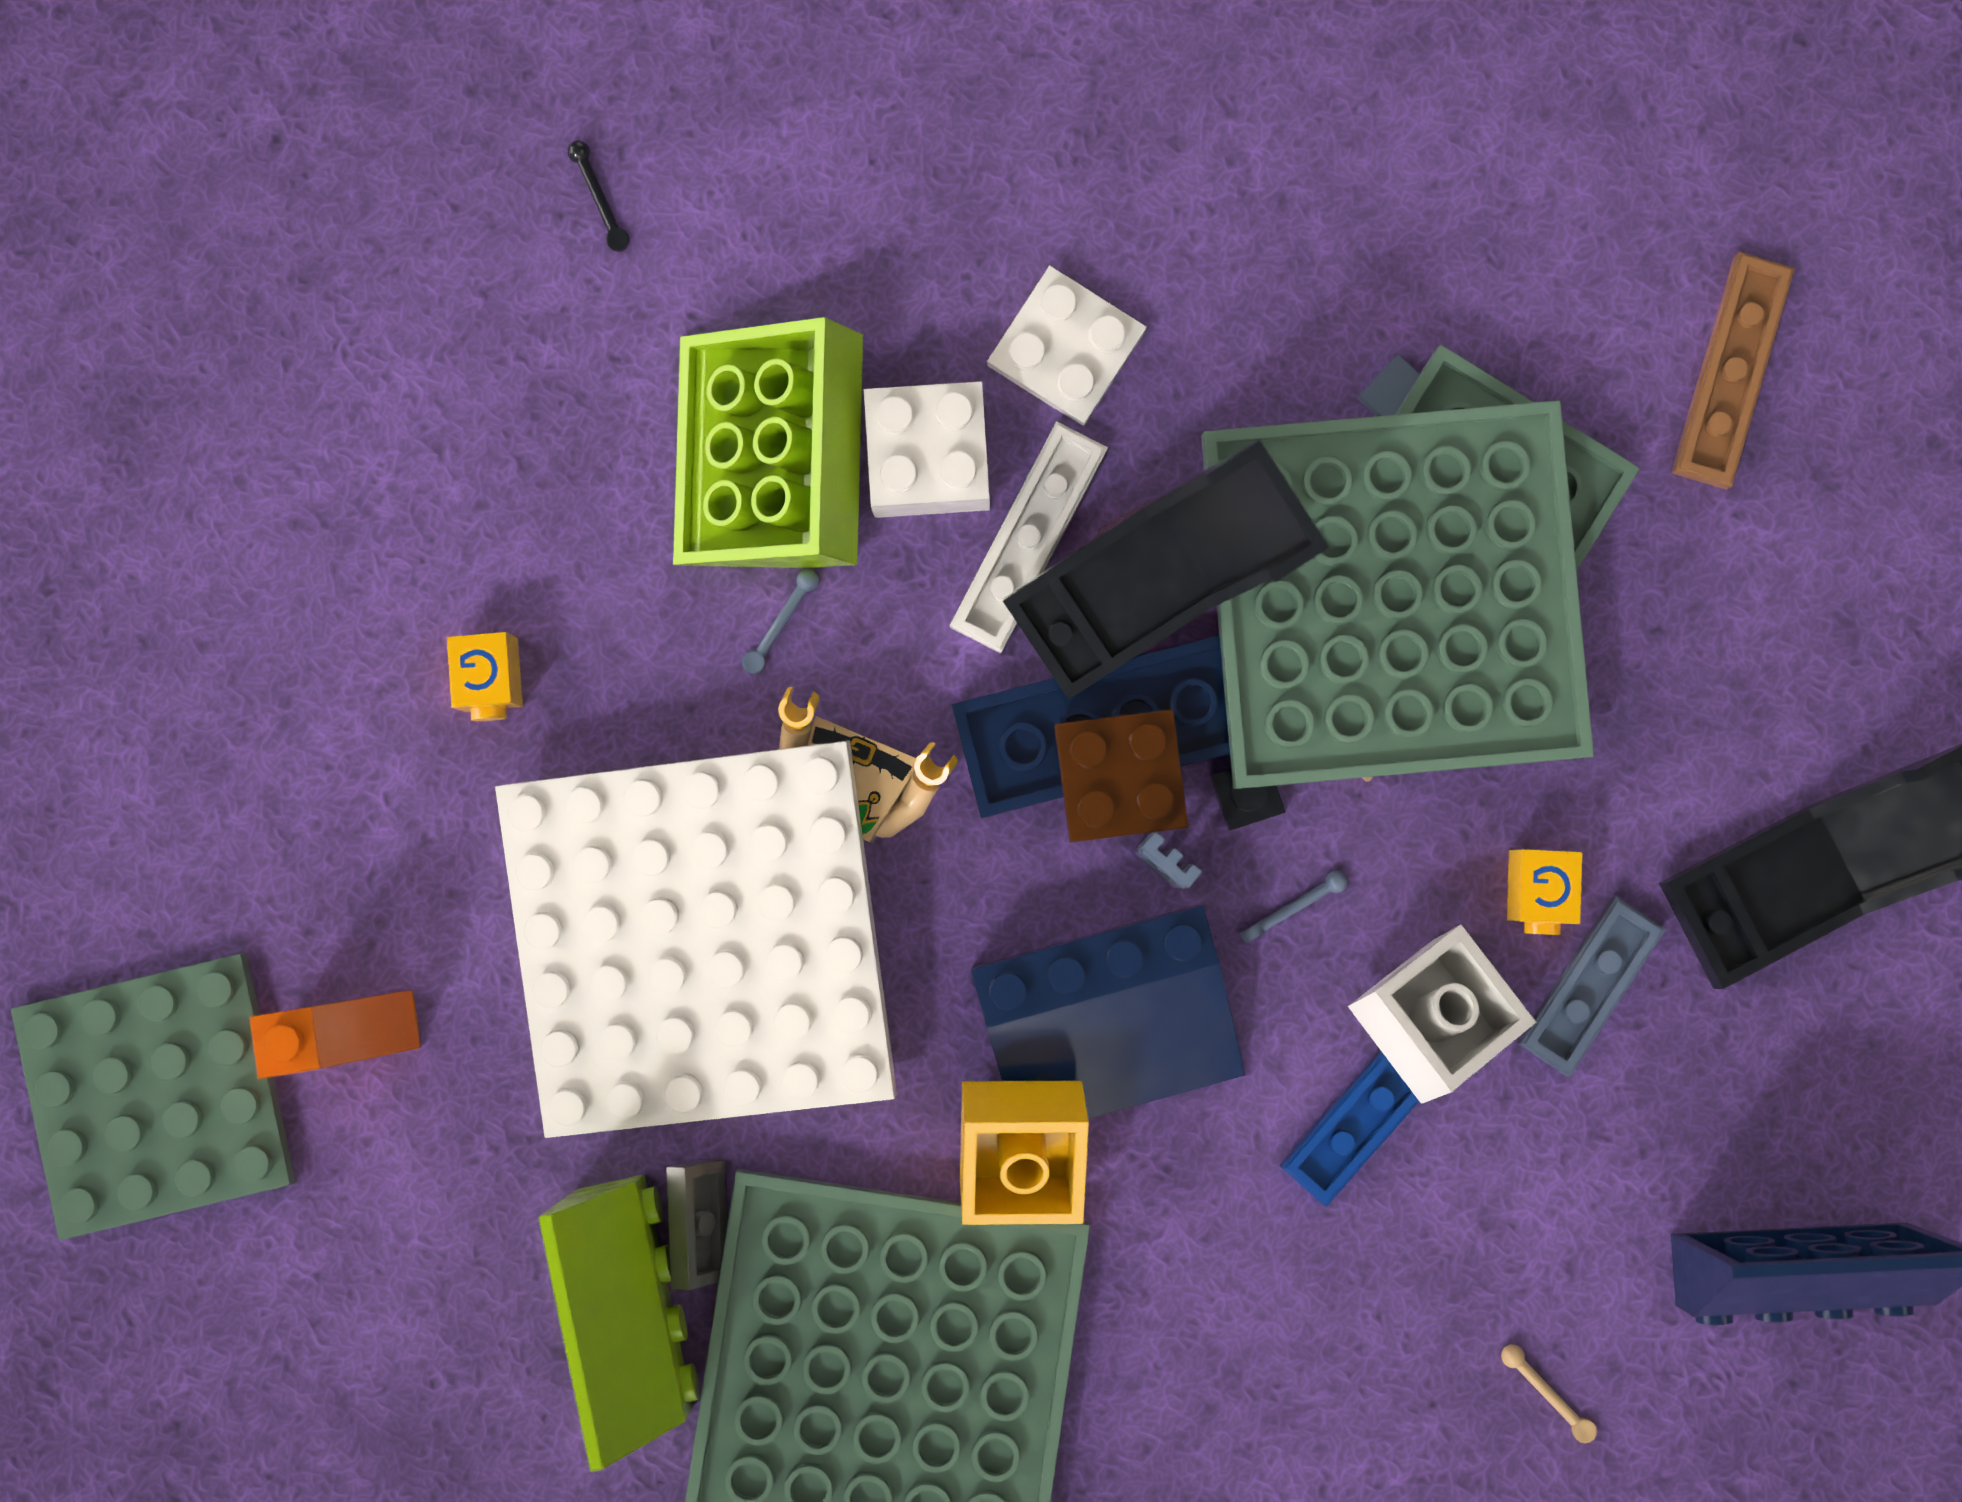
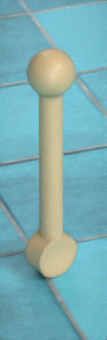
(1582, 1428)

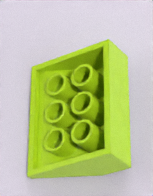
(769, 446)
(618, 1317)

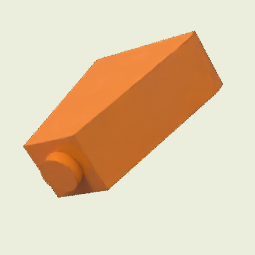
(334, 1033)

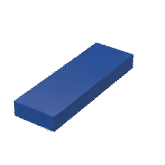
(1351, 1131)

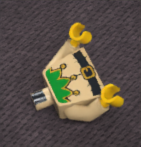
(889, 783)

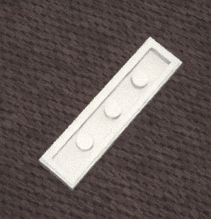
(1029, 534)

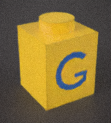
(484, 674)
(1544, 889)

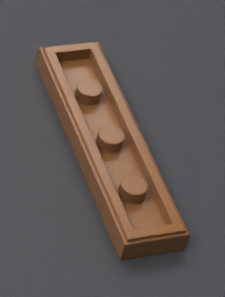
(1732, 370)

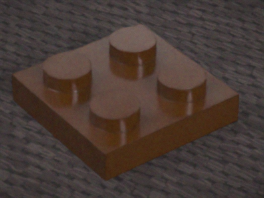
(1121, 776)

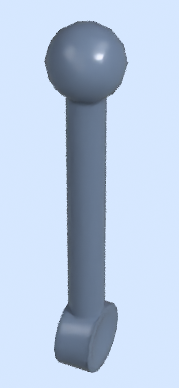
(754, 661)
(1335, 882)

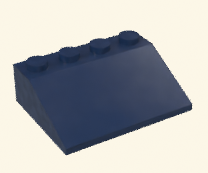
(1119, 1009)
(1813, 1271)

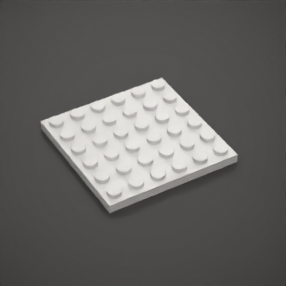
(697, 940)

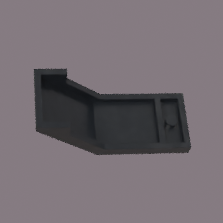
(1165, 567)
(1822, 868)

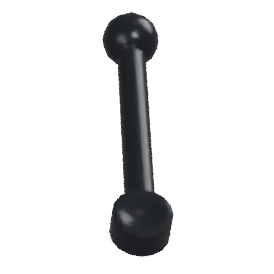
(616, 238)

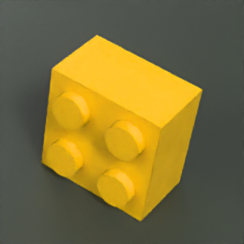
(1023, 1152)

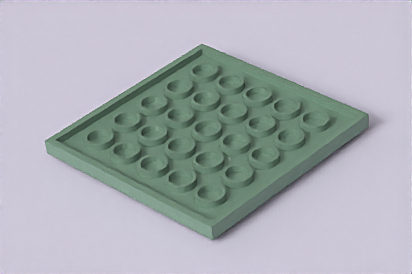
(1432, 620)
(883, 1350)

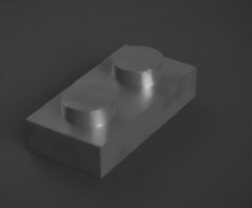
(696, 1222)

